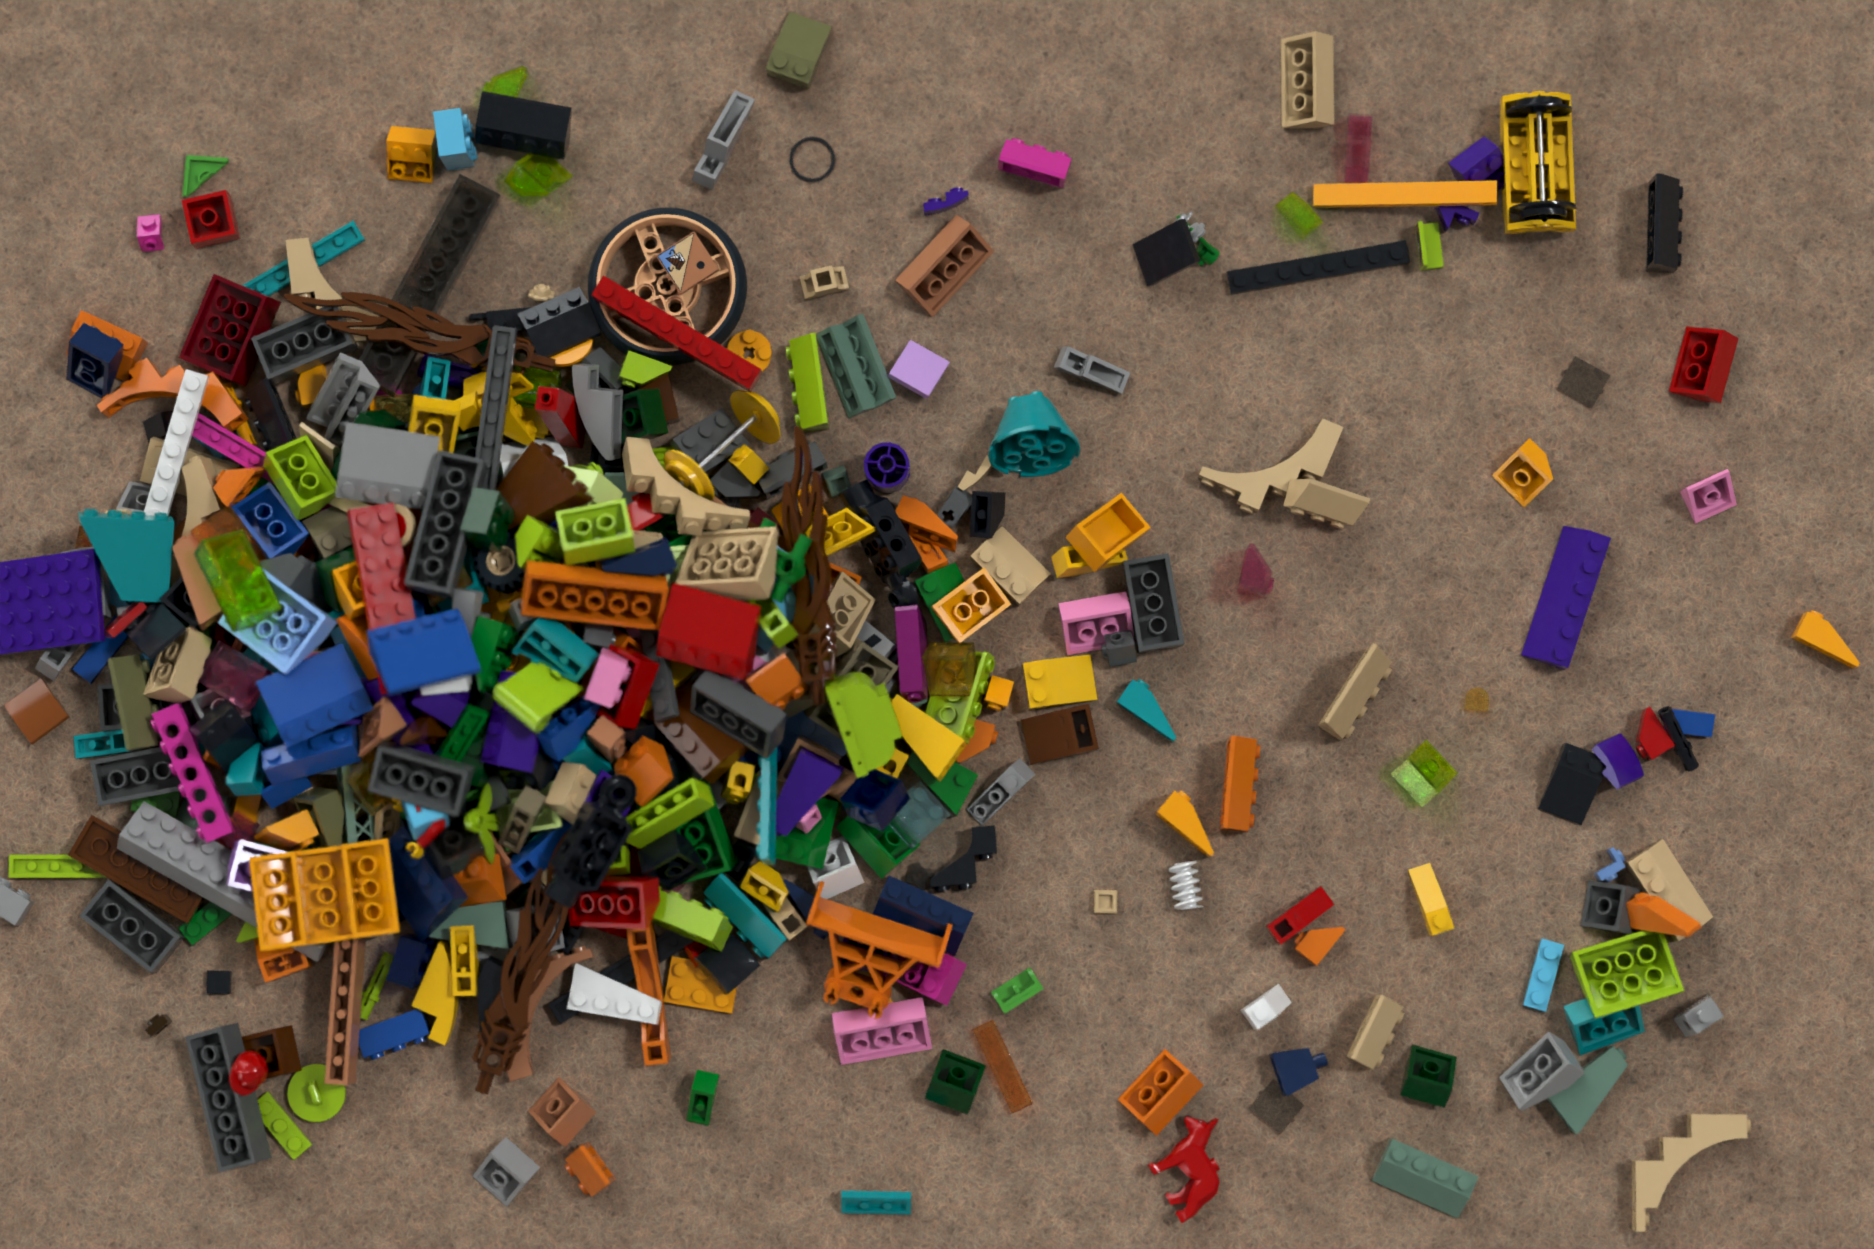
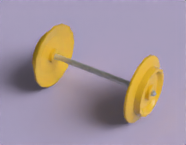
(754, 414)

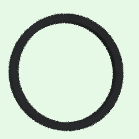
(812, 179)

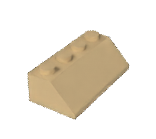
(1307, 81)
(1661, 875)

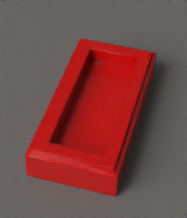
(124, 619)

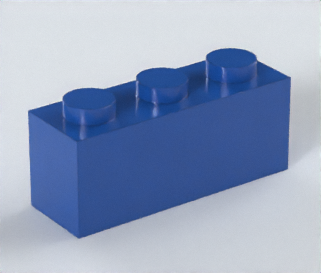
(394, 1034)

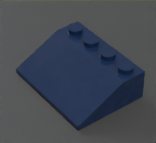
(419, 889)

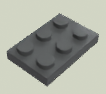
(706, 437)

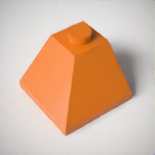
(237, 483)

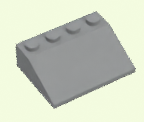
(386, 465)

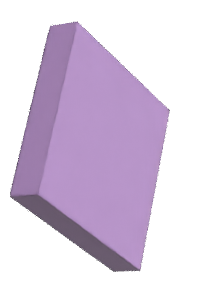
(918, 369)

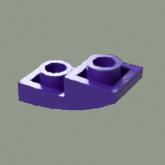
(953, 199)

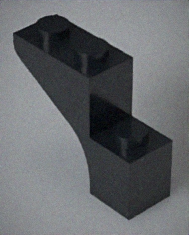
(963, 870)

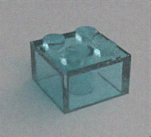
(919, 816)

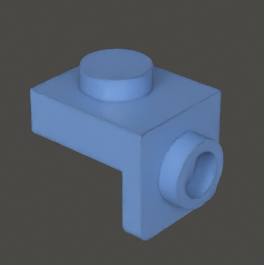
(1609, 872)

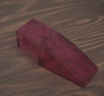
(1358, 148)

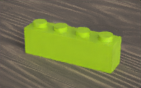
(668, 812)

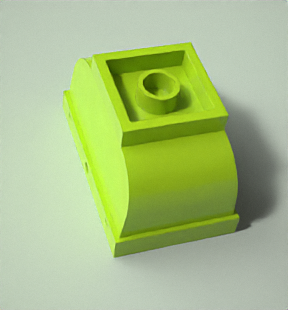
(864, 720)

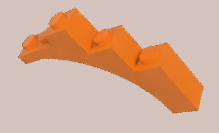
(150, 383)

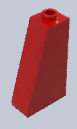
(560, 416)

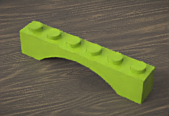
(774, 621)

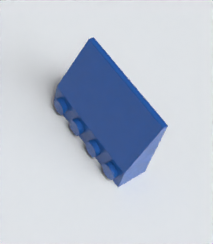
(423, 651)
(314, 695)

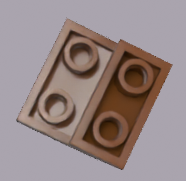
(36, 711)

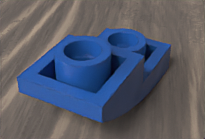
(1695, 722)

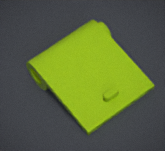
(535, 694)

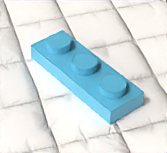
(1543, 975)

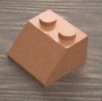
(562, 1112)

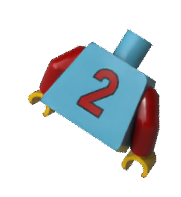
(423, 824)

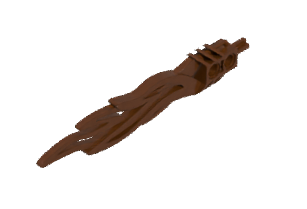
(409, 322)
(810, 608)
(504, 1001)

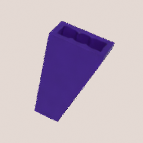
(803, 788)

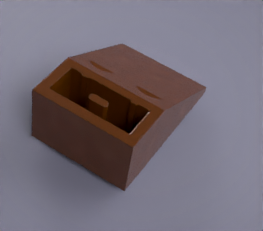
(1060, 734)

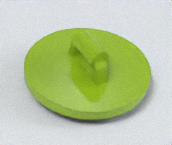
(312, 1097)

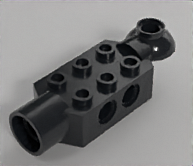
(888, 546)
(592, 842)

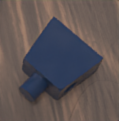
(1296, 1068)

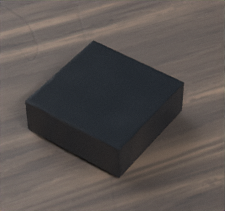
(218, 982)

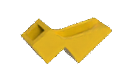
(516, 423)

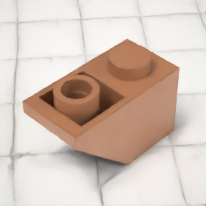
(607, 739)

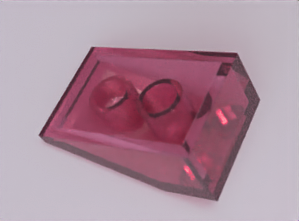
(233, 676)

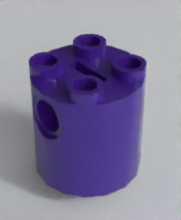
(887, 467)

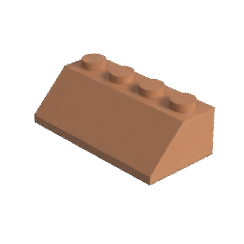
(944, 265)

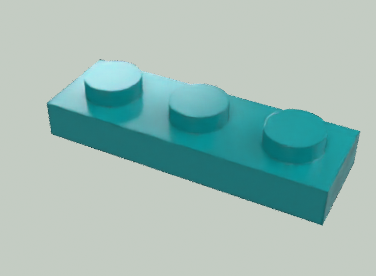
(876, 1202)

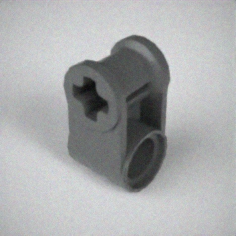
(956, 504)

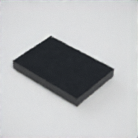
(1166, 252)

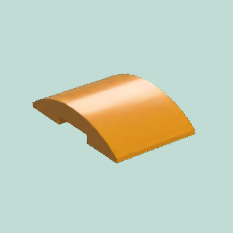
(324, 895)

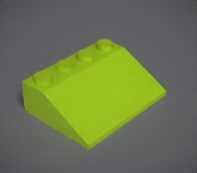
(1626, 972)

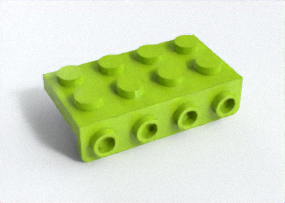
(960, 712)

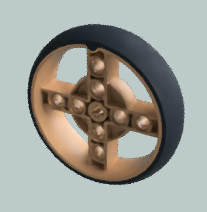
(647, 278)

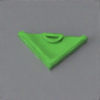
(199, 170)

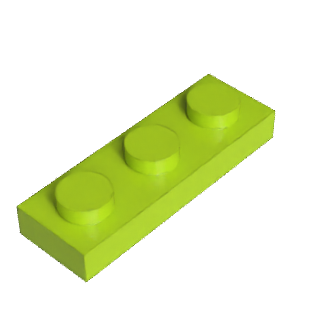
(282, 1126)

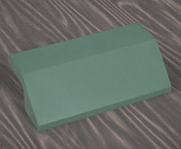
(856, 366)

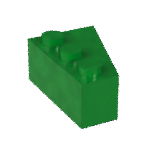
(952, 788)

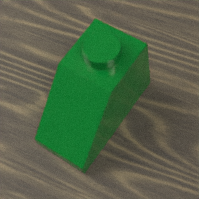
(702, 1097)

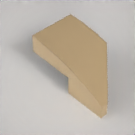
(970, 479)

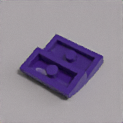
(1620, 761)

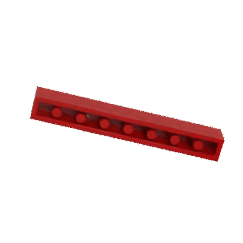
(676, 334)

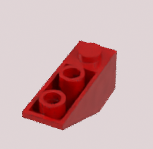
(1299, 915)

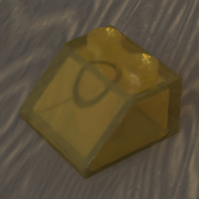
(950, 668)
(359, 780)

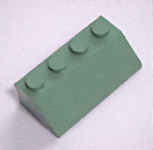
(1424, 1178)

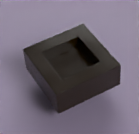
(157, 1024)

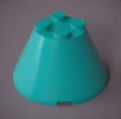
(1032, 438)

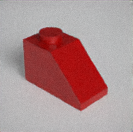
(1651, 736)

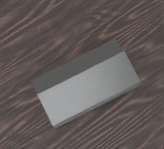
(343, 396)

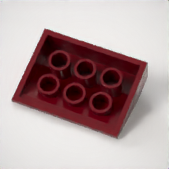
(224, 329)

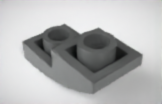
(500, 794)

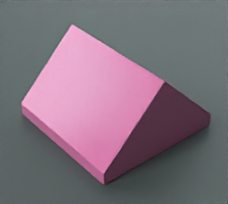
(1709, 496)

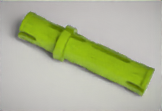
(375, 986)

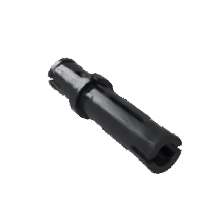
(1682, 746)

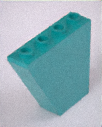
(133, 551)

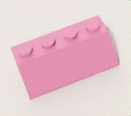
(897, 1032)

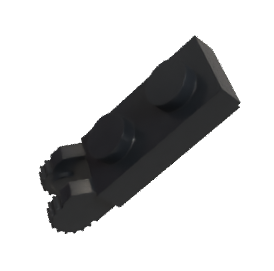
(502, 318)

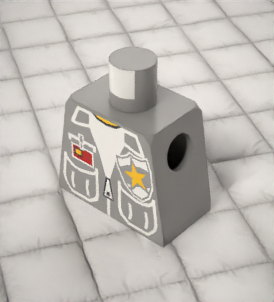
(1698, 1016)

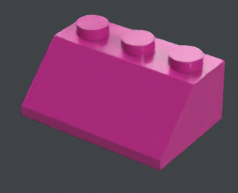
(1034, 162)

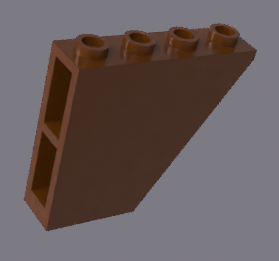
(541, 486)

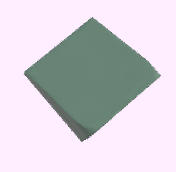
(836, 480)

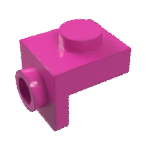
(150, 232)

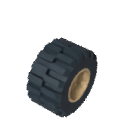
(501, 569)

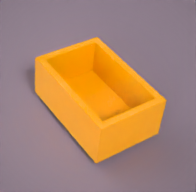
(1107, 532)

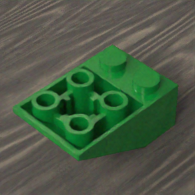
(493, 648)

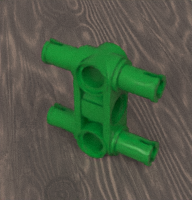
(785, 561)

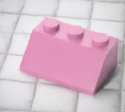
(1091, 618)

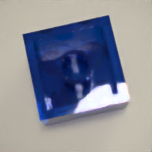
(875, 799)
(410, 961)

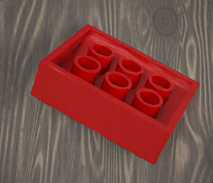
(709, 631)

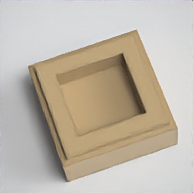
(1105, 901)

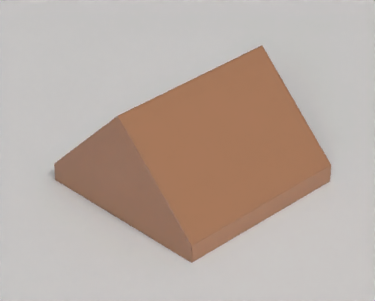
(379, 726)

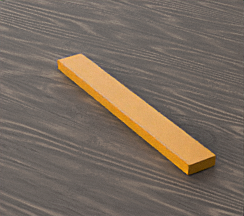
(1405, 194)

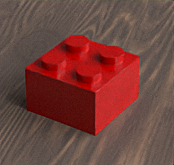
(210, 219)

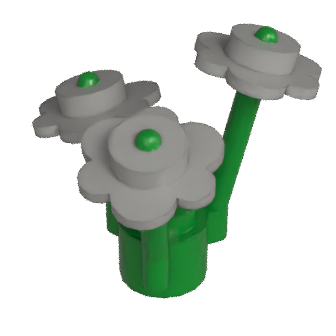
(1206, 252)

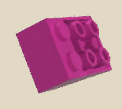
(931, 980)

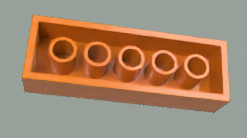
(593, 595)

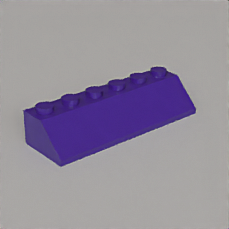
(1565, 597)

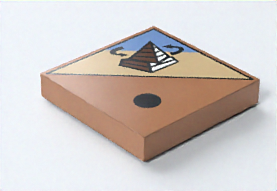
(687, 263)

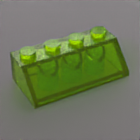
(237, 579)

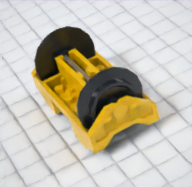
(1538, 135)

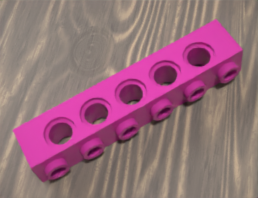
(222, 825)

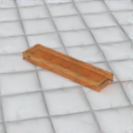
(1002, 1066)

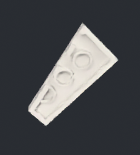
(604, 996)

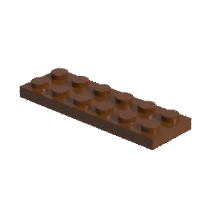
(98, 850)

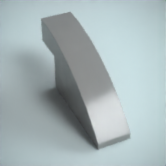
(723, 139)
(599, 410)
(469, 606)

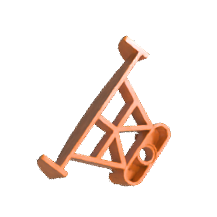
(876, 932)

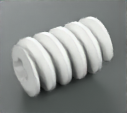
(1185, 886)

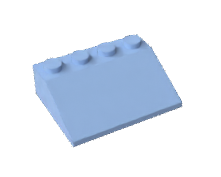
(288, 634)

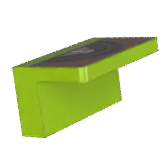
(1429, 246)

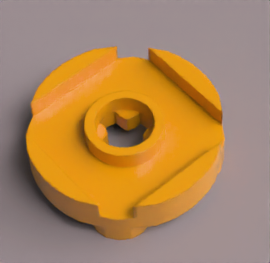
(755, 340)

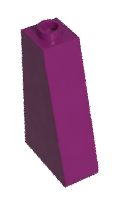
(911, 645)

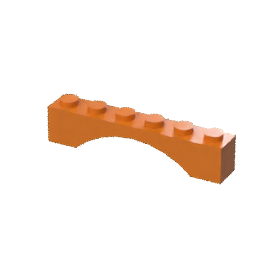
(648, 979)

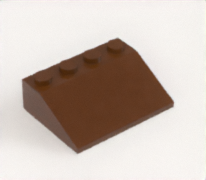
(699, 742)

